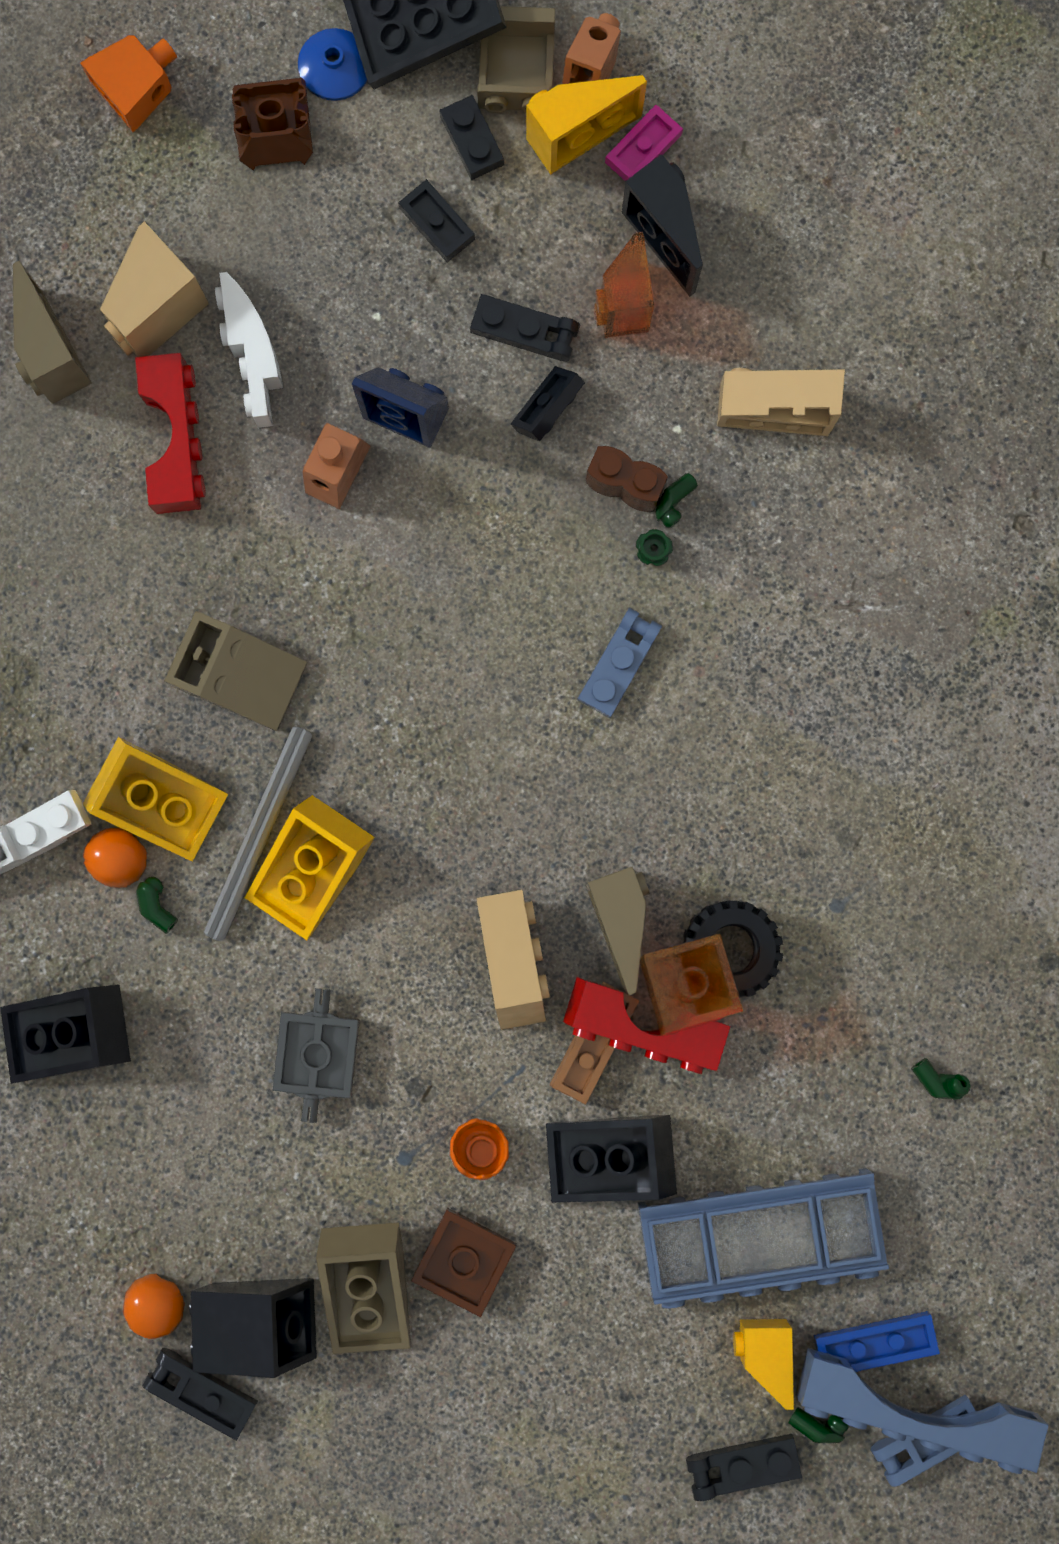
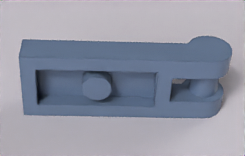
(618, 664)
(920, 1456)

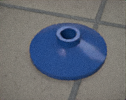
(332, 79)

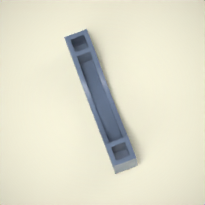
(995, 1433)

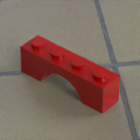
(173, 479)
(602, 1012)

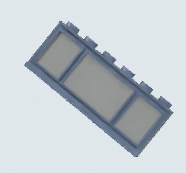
(763, 1239)

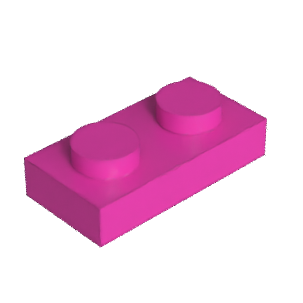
(644, 143)

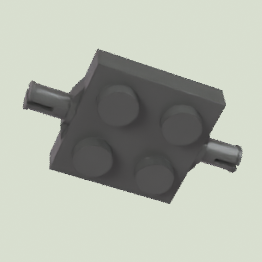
(316, 1055)

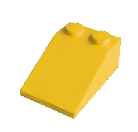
(581, 116)
(154, 799)
(308, 866)

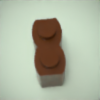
(635, 482)

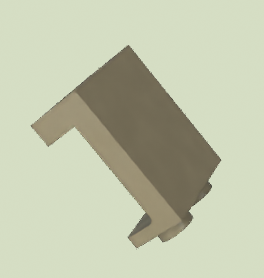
(517, 59)

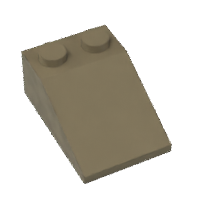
(41, 343)
(621, 915)
(364, 1287)

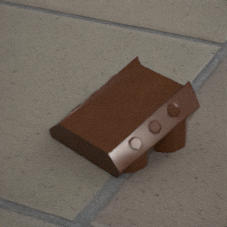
(272, 122)

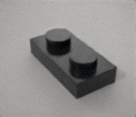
(471, 137)
(436, 220)
(547, 403)

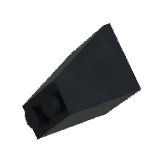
(253, 1327)

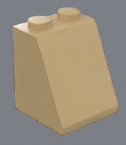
(150, 296)

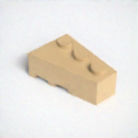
(513, 959)

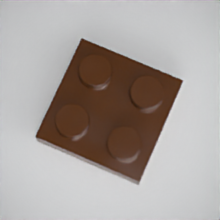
(464, 1262)

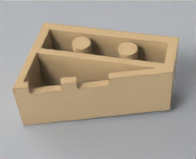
(781, 400)

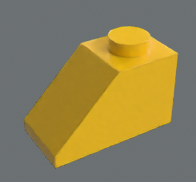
(768, 1355)

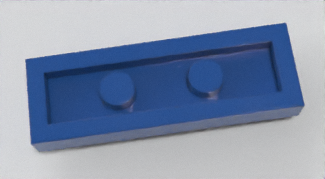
(882, 1341)

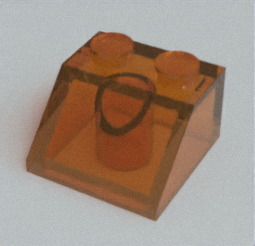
(626, 296)
(690, 985)

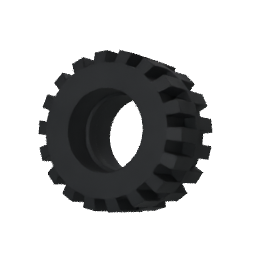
(761, 931)

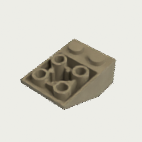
(235, 671)

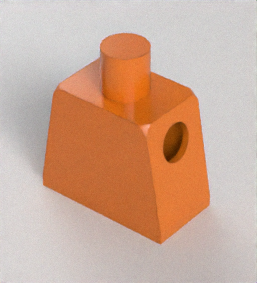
(131, 77)

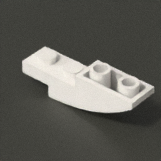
(249, 340)
(41, 829)

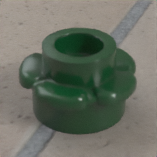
(657, 538)

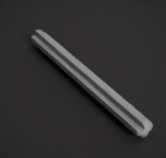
(258, 834)

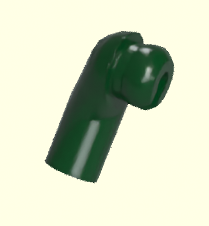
(670, 498)
(149, 904)
(941, 1085)
(816, 1431)

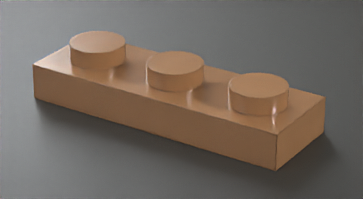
(586, 1061)

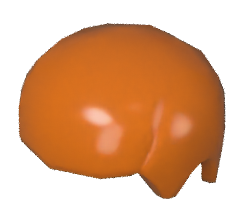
(115, 857)
(479, 1149)
(153, 1306)

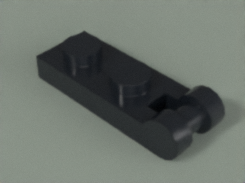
(524, 327)
(200, 1394)
(744, 1466)

